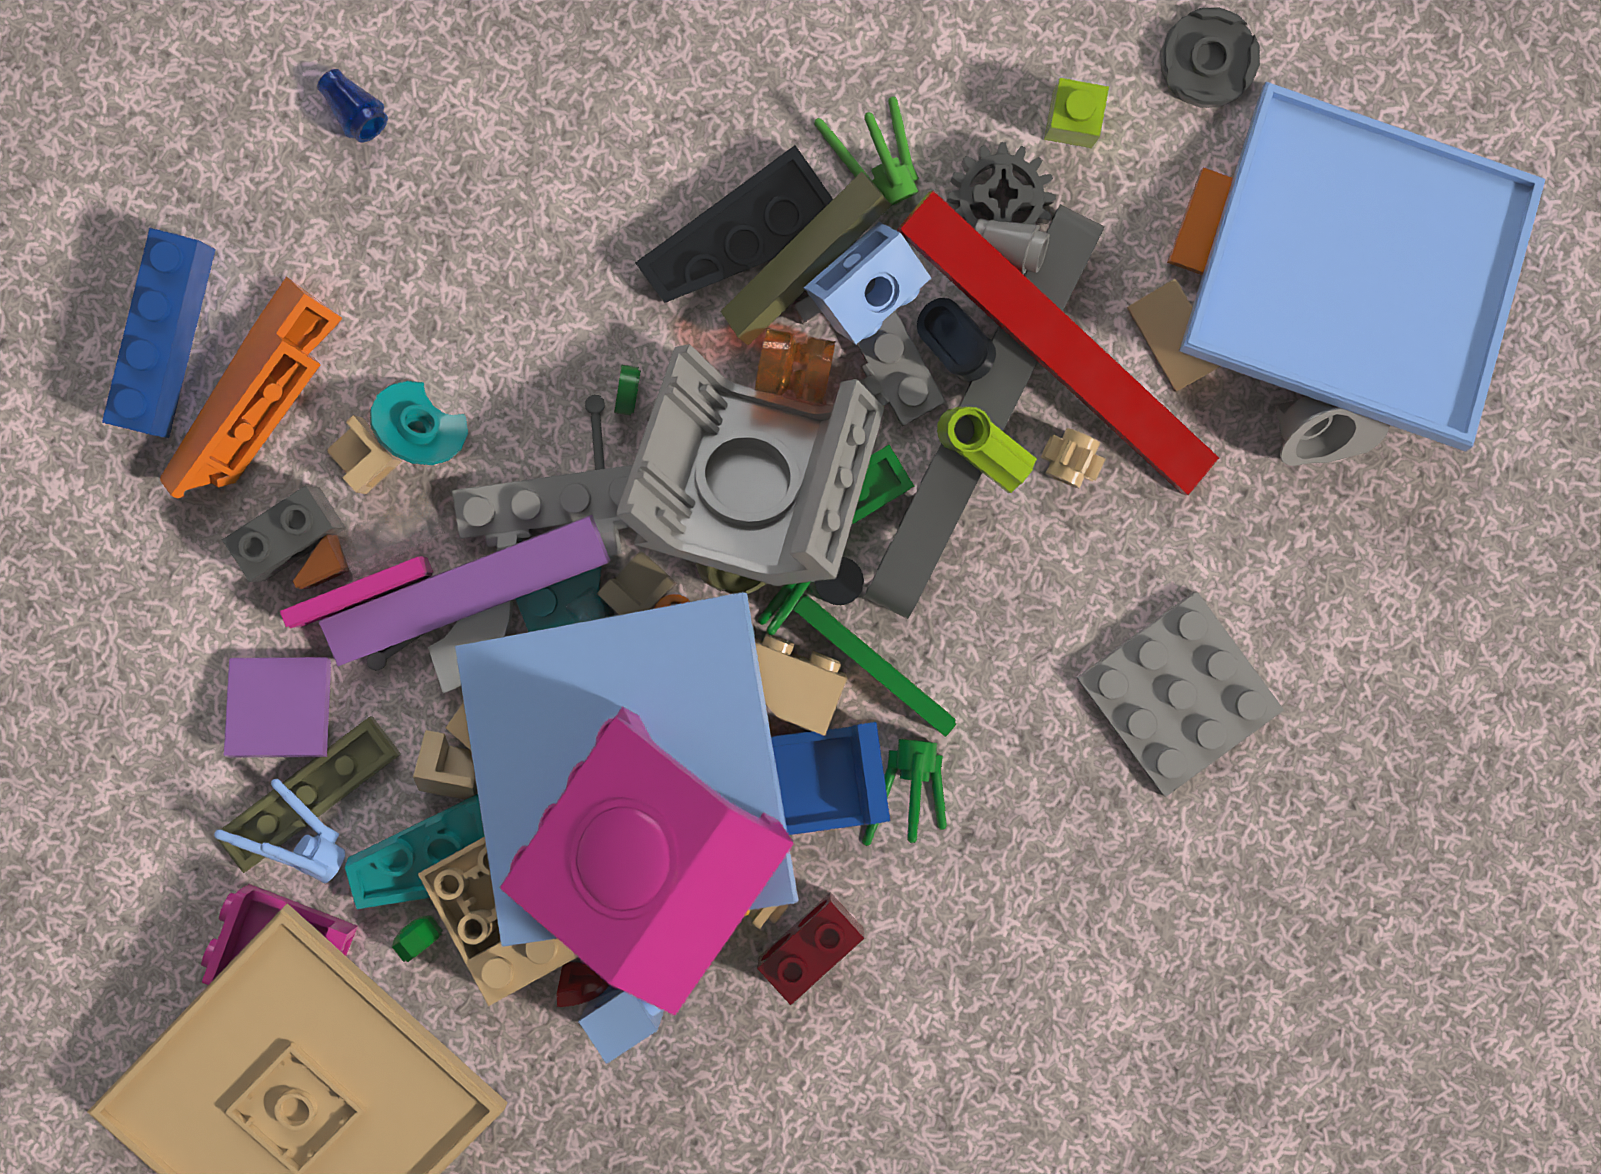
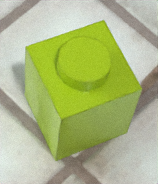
(1076, 113)

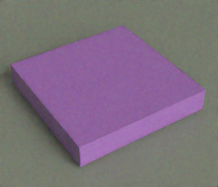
(277, 707)

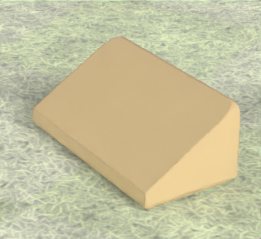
(1163, 322)

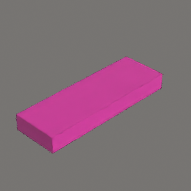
(357, 592)

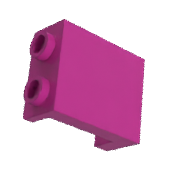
(250, 912)

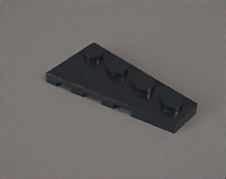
(738, 230)

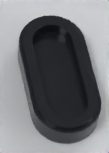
(956, 339)

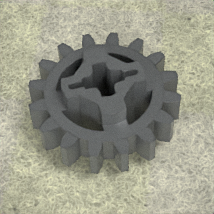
(1024, 196)

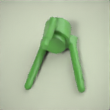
(891, 177)

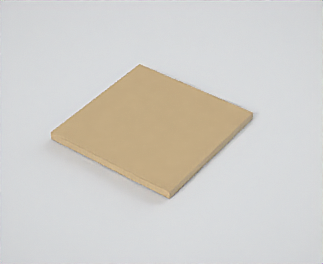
(296, 1072)

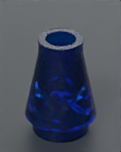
(354, 108)

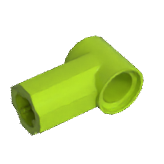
(988, 449)

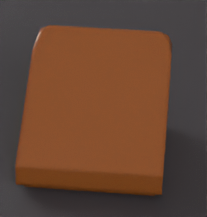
(323, 564)

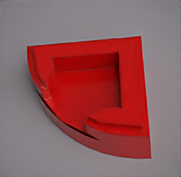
(578, 984)

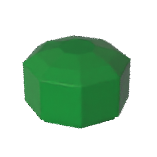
(416, 937)

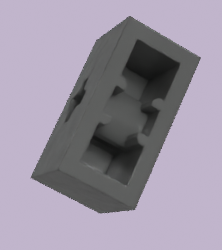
(283, 534)

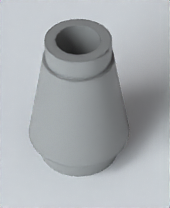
(1017, 242)

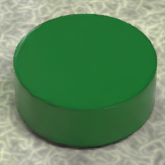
(627, 390)

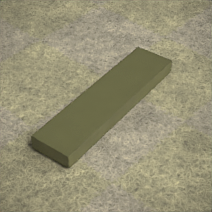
(805, 258)
(317, 785)

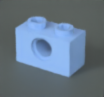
(842, 285)

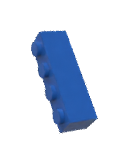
(159, 333)

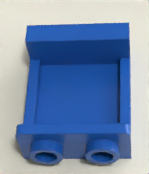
(831, 779)

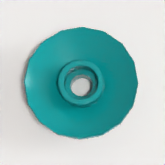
(406, 408)

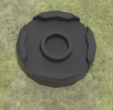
(1212, 72)

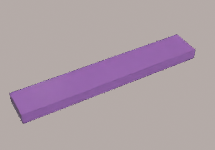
(465, 590)

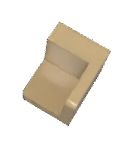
(362, 456)
(444, 768)

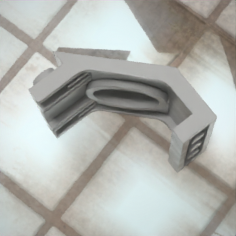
(749, 475)

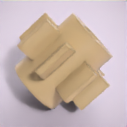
(1073, 458)

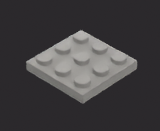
(1180, 693)

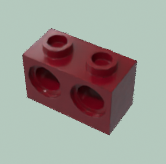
(810, 948)

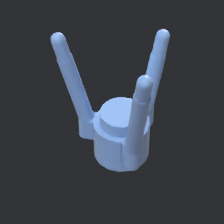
(312, 855)

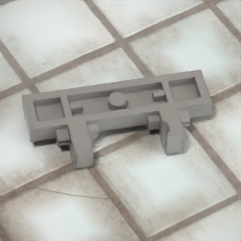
(893, 366)
(514, 508)

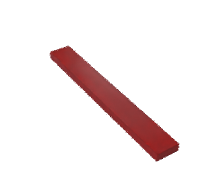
(1057, 342)

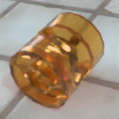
(777, 362)

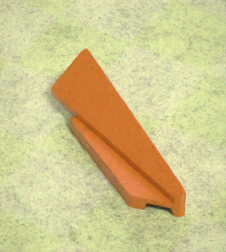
(252, 392)

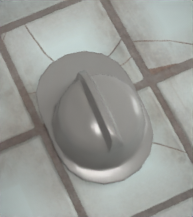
(1324, 432)

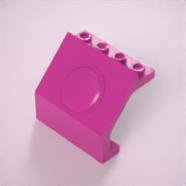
(644, 866)

